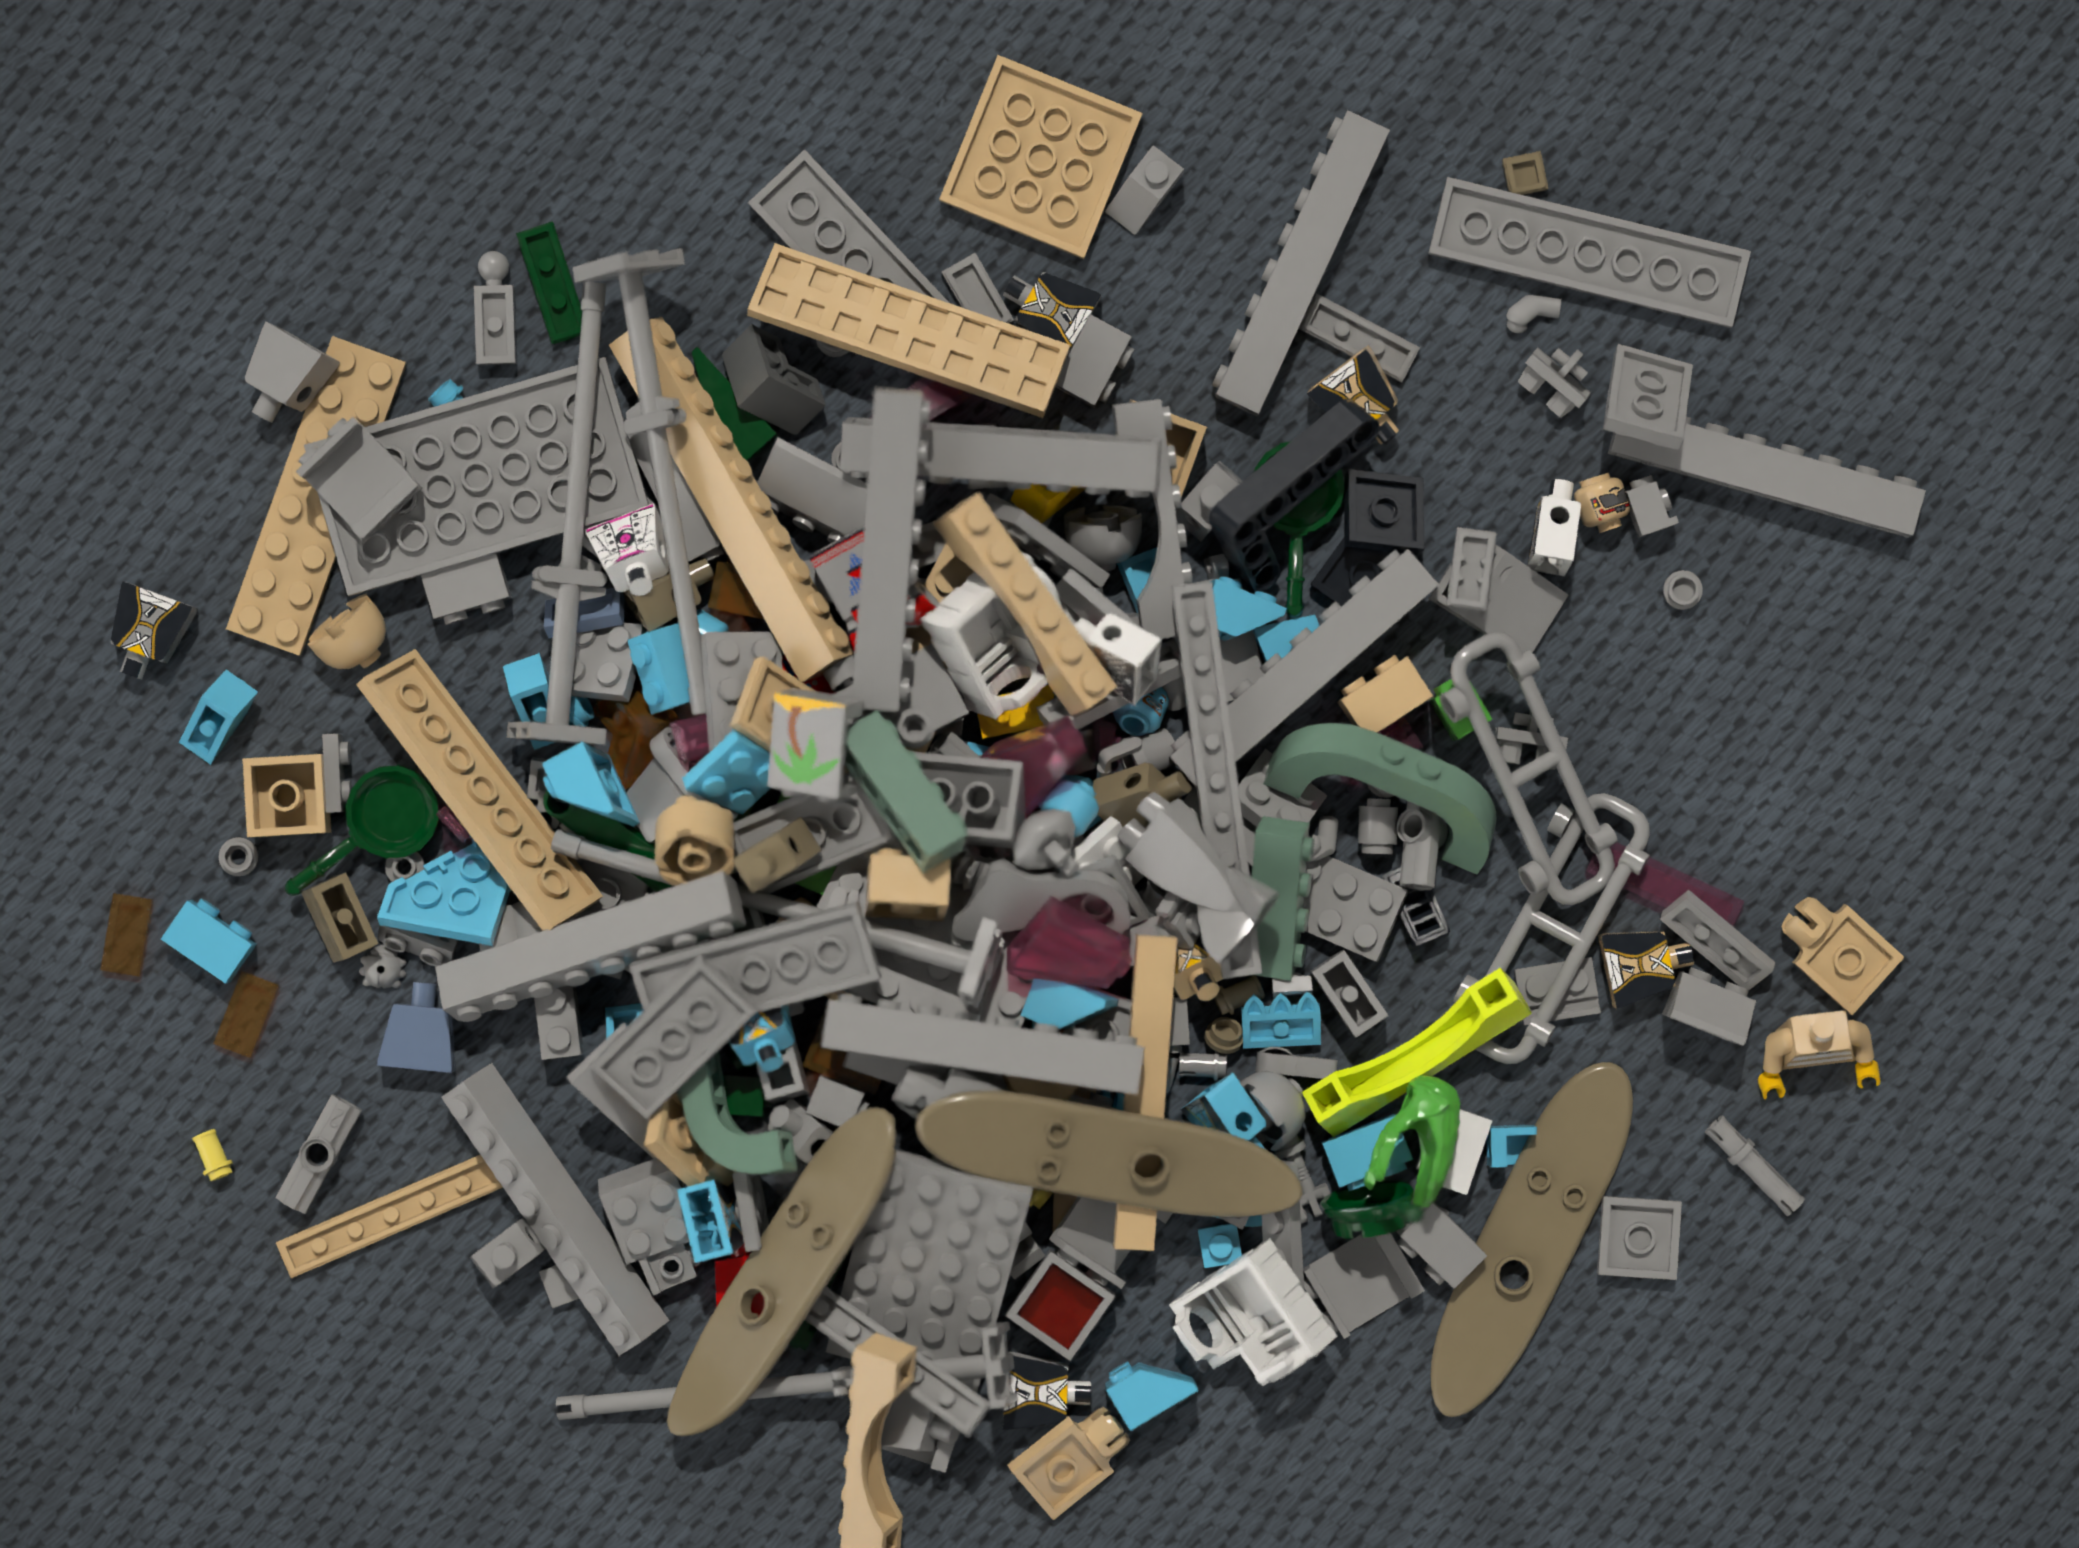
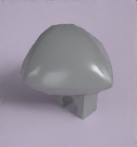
(1046, 841)

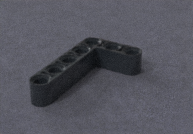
(1282, 484)

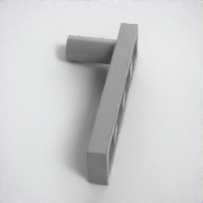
(1168, 677)

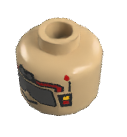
(1602, 502)

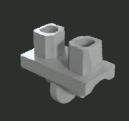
(1569, 390)
(1511, 740)

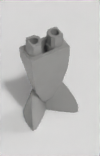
(1184, 863)

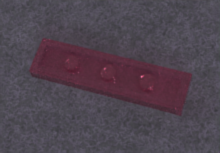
(1665, 885)

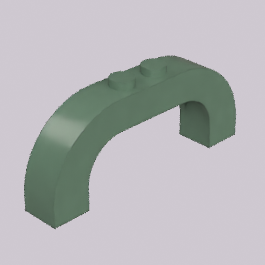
(1394, 769)
(721, 1138)

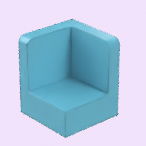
(1506, 1143)

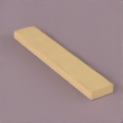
(387, 1215)

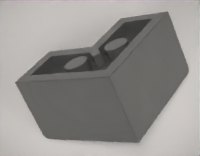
(768, 384)

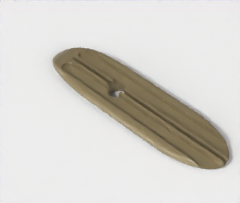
(1096, 1150)
(1533, 1222)
(789, 1270)

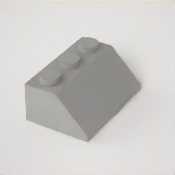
(813, 492)
(983, 792)

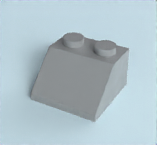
(1710, 1007)

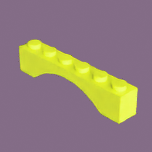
(1473, 1020)

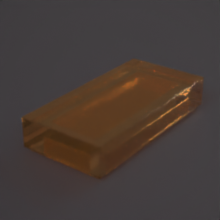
(126, 934)
(246, 1014)

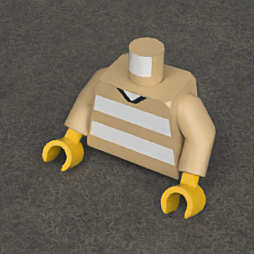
(1815, 1042)

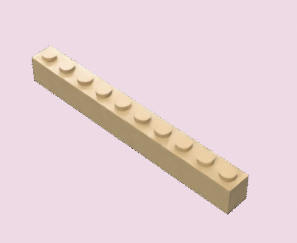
(742, 514)

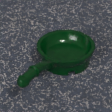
(1305, 517)
(387, 814)
(1373, 1211)

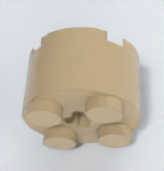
(693, 840)

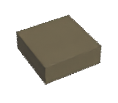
(1525, 173)

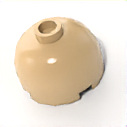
(351, 636)

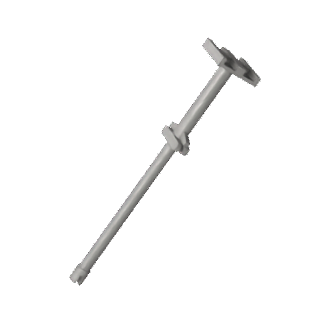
(653, 416)
(569, 582)
(976, 965)
(993, 1365)

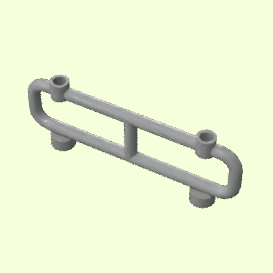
(1462, 702)
(1569, 828)

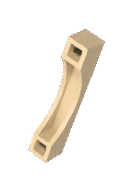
(988, 549)
(880, 1374)

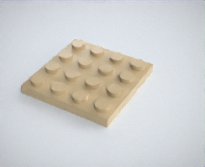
(1040, 157)

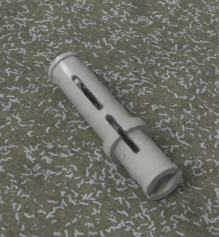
(1754, 1165)

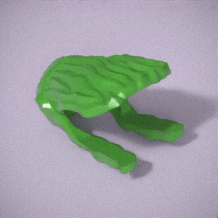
(1434, 1112)

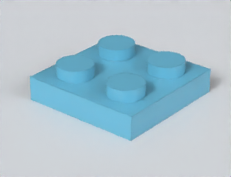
(731, 773)

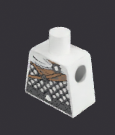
(1125, 653)

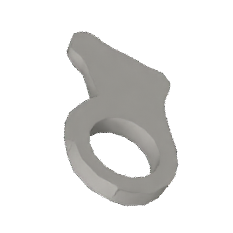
(1015, 896)

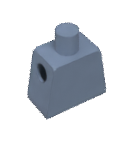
(419, 1034)

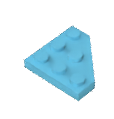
(451, 898)

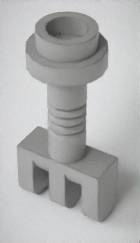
(1310, 1193)

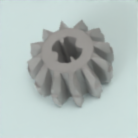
(973, 862)

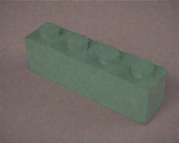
(902, 792)
(1280, 863)

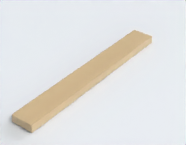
(1151, 1026)

